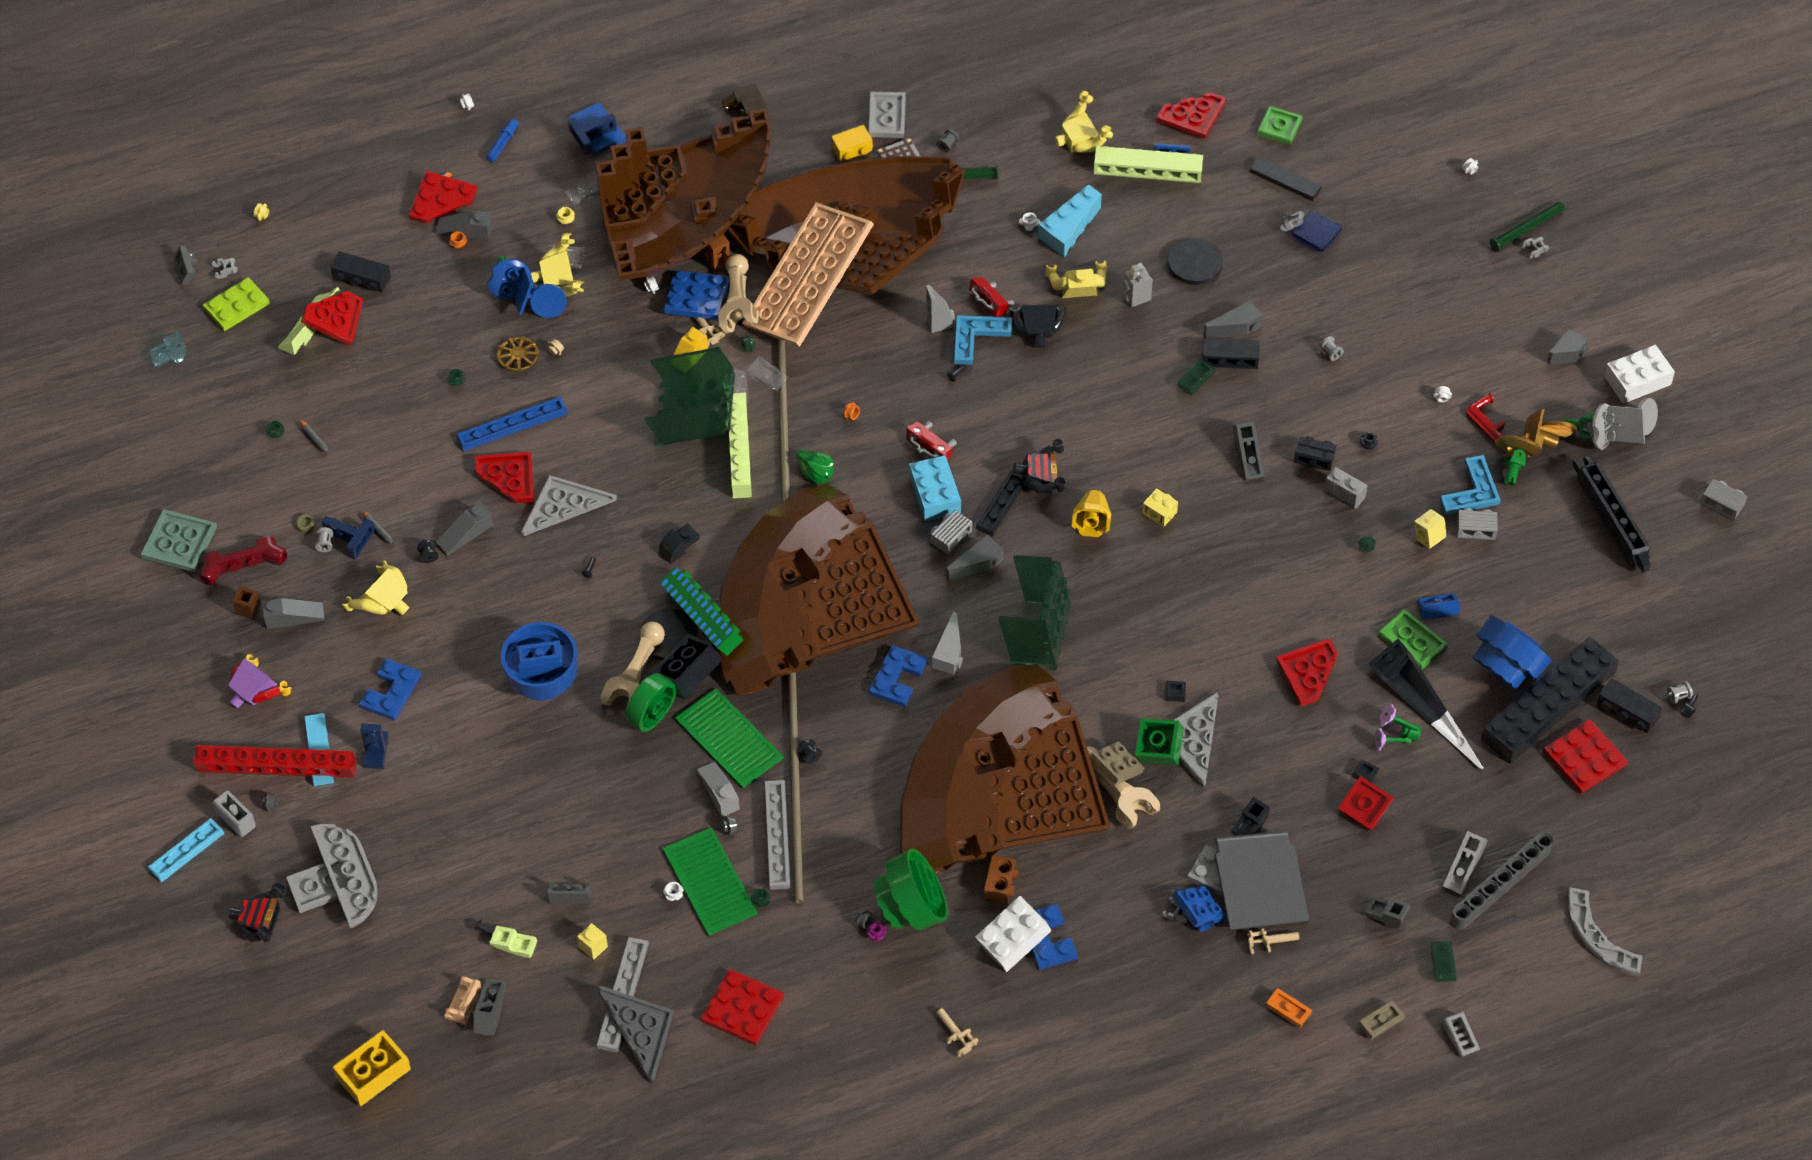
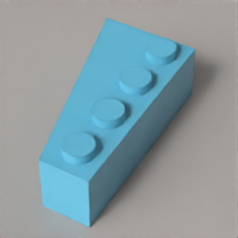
(1070, 220)

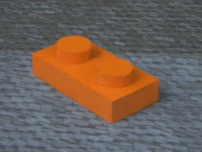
(1288, 1008)

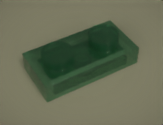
(1195, 377)
(1443, 961)

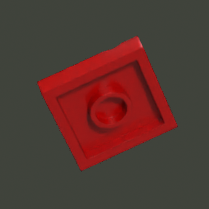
(1365, 803)

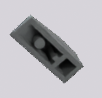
(471, 223)
(1235, 322)
(1248, 450)
(466, 527)
(977, 559)
(291, 612)
(489, 1007)

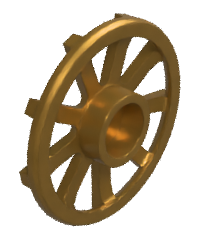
(518, 353)

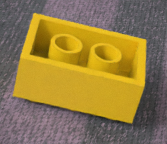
(371, 1068)

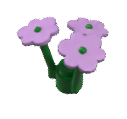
(1409, 730)

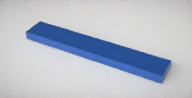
(512, 423)

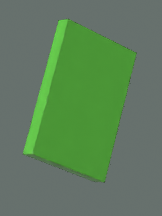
(1415, 636)

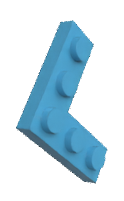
(977, 325)
(1481, 496)

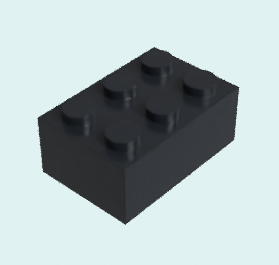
(689, 664)

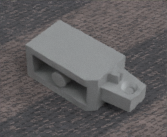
(1137, 285)

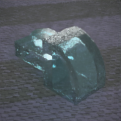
(172, 349)

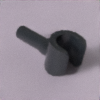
(1689, 709)

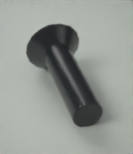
(952, 376)
(587, 573)
(479, 925)

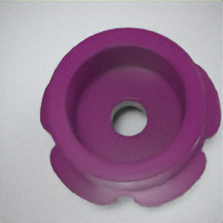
(876, 936)

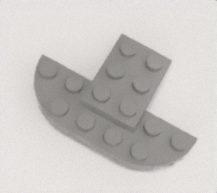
(342, 876)

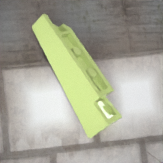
(302, 333)

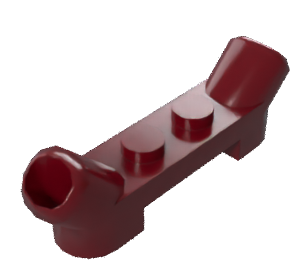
(216, 565)

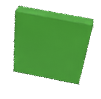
(1279, 125)

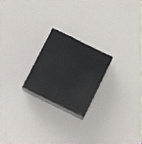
(1175, 691)
(1365, 770)

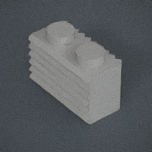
(1346, 487)
(1724, 499)
(1477, 524)
(950, 532)
(234, 813)

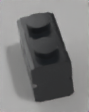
(1315, 453)

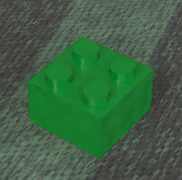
(1159, 741)

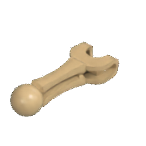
(737, 304)
(625, 684)
(1126, 797)

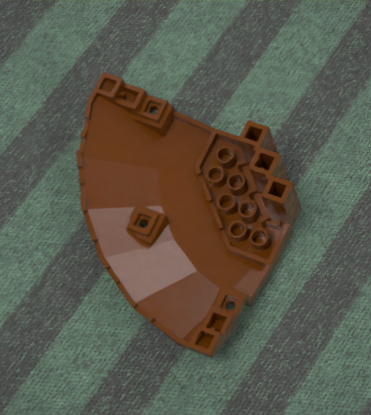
(679, 197)

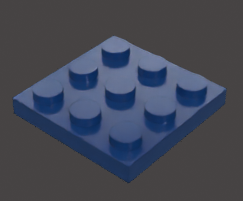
(696, 295)

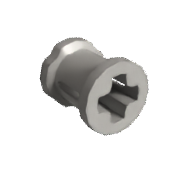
(1331, 348)
(324, 539)
(1679, 692)

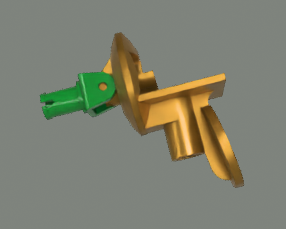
(1530, 444)

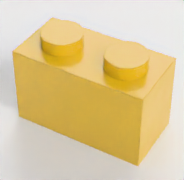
(852, 143)

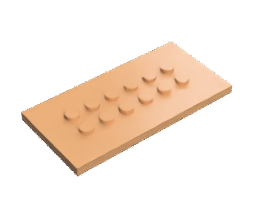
(808, 273)

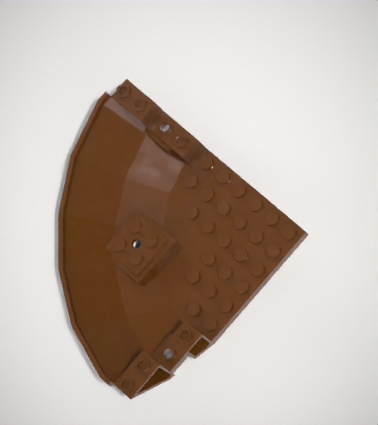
(895, 193)
(836, 596)
(1027, 791)

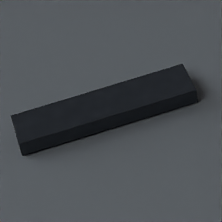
(1285, 178)
(1000, 504)

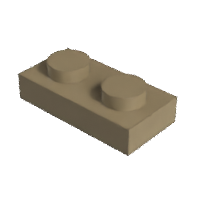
(1381, 1020)

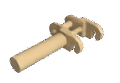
(707, 329)
(1267, 940)
(957, 1035)

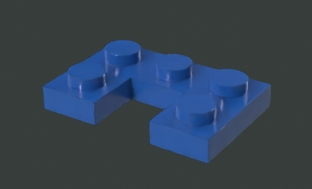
(403, 682)
(885, 683)
(1052, 954)

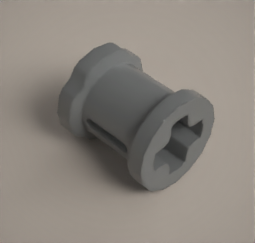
(947, 140)

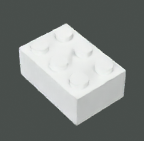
(1639, 374)
(1013, 933)

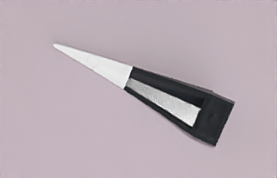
(1404, 675)

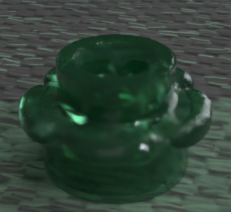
(748, 343)
(456, 373)
(272, 426)
(1367, 543)
(760, 893)

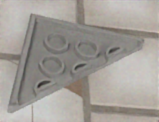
(562, 501)
(1197, 737)

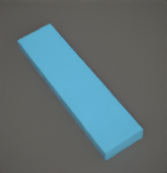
(318, 740)
(185, 850)

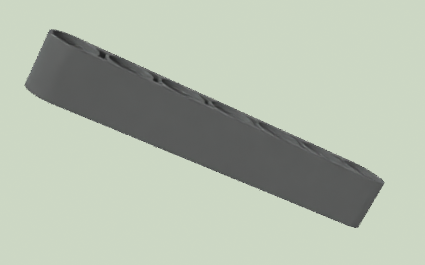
(1498, 887)

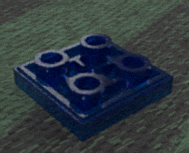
(1317, 231)

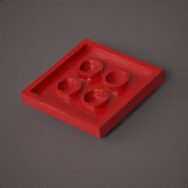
(1585, 756)
(742, 1007)

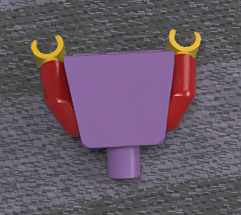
(253, 684)

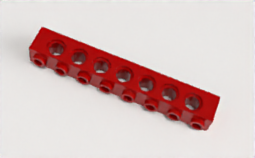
(275, 761)

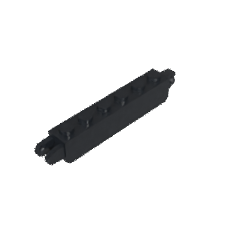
(1613, 513)

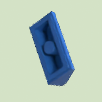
(1172, 148)
(1438, 606)

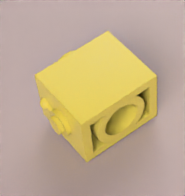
(1160, 507)
(1430, 528)

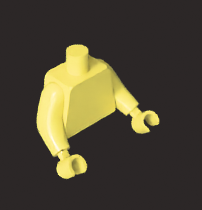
(1079, 131)
(557, 269)
(1078, 282)
(383, 594)

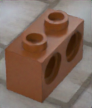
(717, 253)
(999, 879)

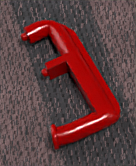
(1482, 421)

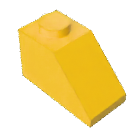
(692, 341)

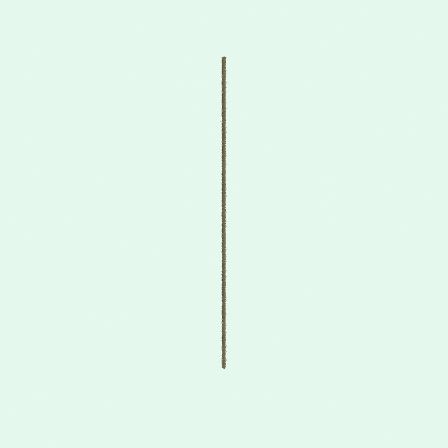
(792, 676)

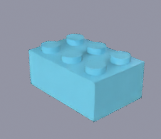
(934, 487)

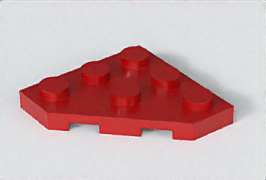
(1193, 114)
(440, 196)
(334, 316)
(508, 474)
(1308, 670)

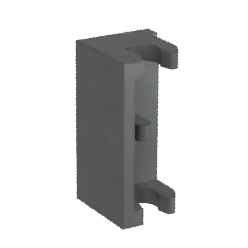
(569, 893)

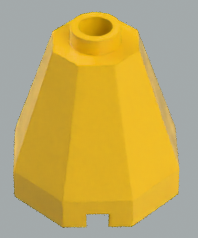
(1092, 514)

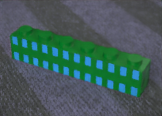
(702, 611)

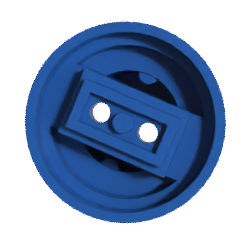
(1509, 652)
(540, 660)

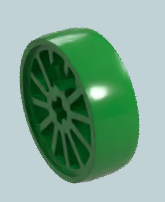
(650, 702)

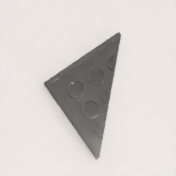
(642, 1026)

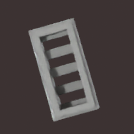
(1461, 1019)

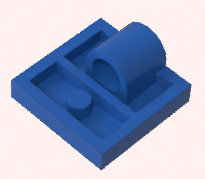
(1199, 907)

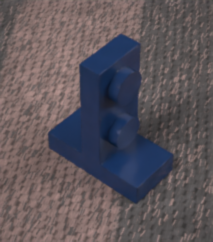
(590, 131)
(356, 537)
(375, 745)

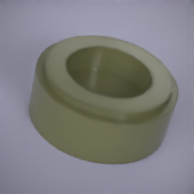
(305, 523)

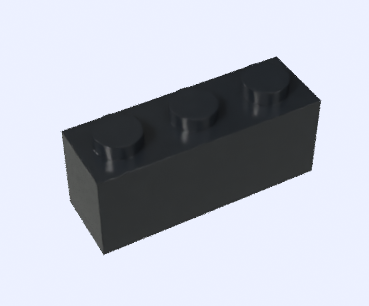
(360, 272)
(1231, 353)
(1629, 705)

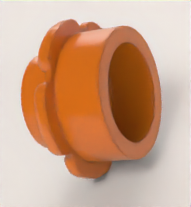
(458, 239)
(851, 411)

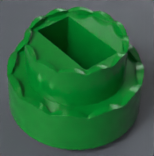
(910, 892)

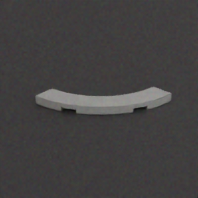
(1593, 937)

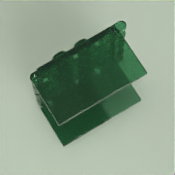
(695, 396)
(1034, 639)

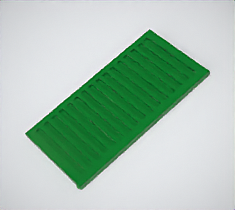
(729, 738)
(710, 881)

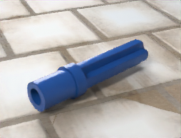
(506, 134)

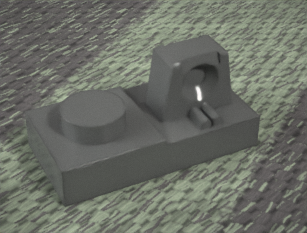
(184, 263)

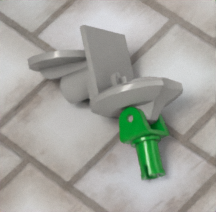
(1617, 423)

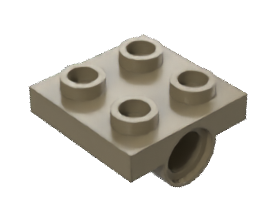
(1117, 763)

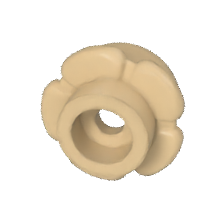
(555, 347)

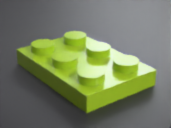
(236, 304)

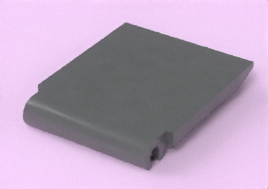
(1260, 880)

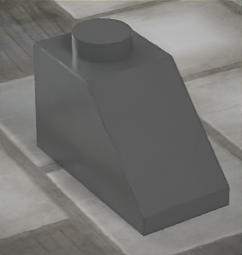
(1568, 348)

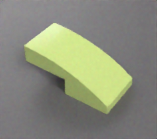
(512, 942)

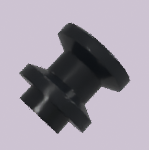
(427, 550)
(807, 747)

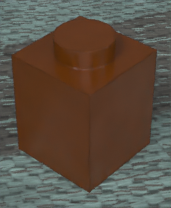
(246, 602)

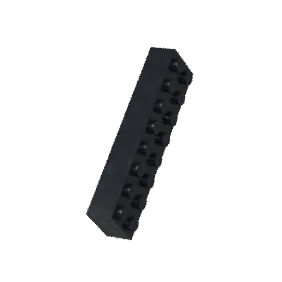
(1549, 700)

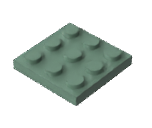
(179, 540)

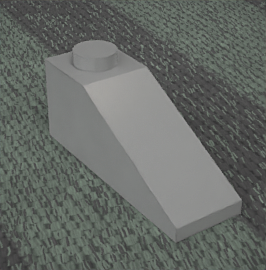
(937, 311)
(948, 652)
(719, 789)
(1465, 862)

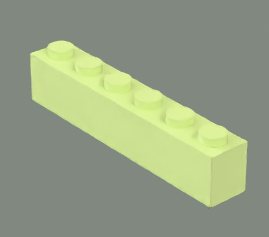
(1148, 164)
(740, 448)

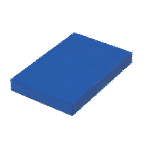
(603, 142)

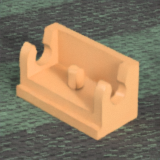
(464, 1000)

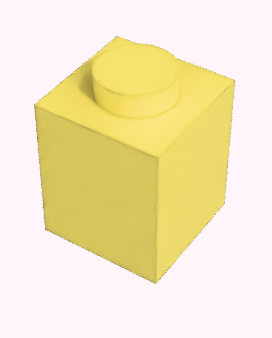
(592, 941)

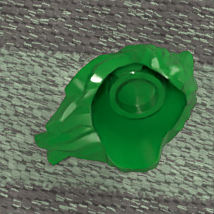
(815, 465)

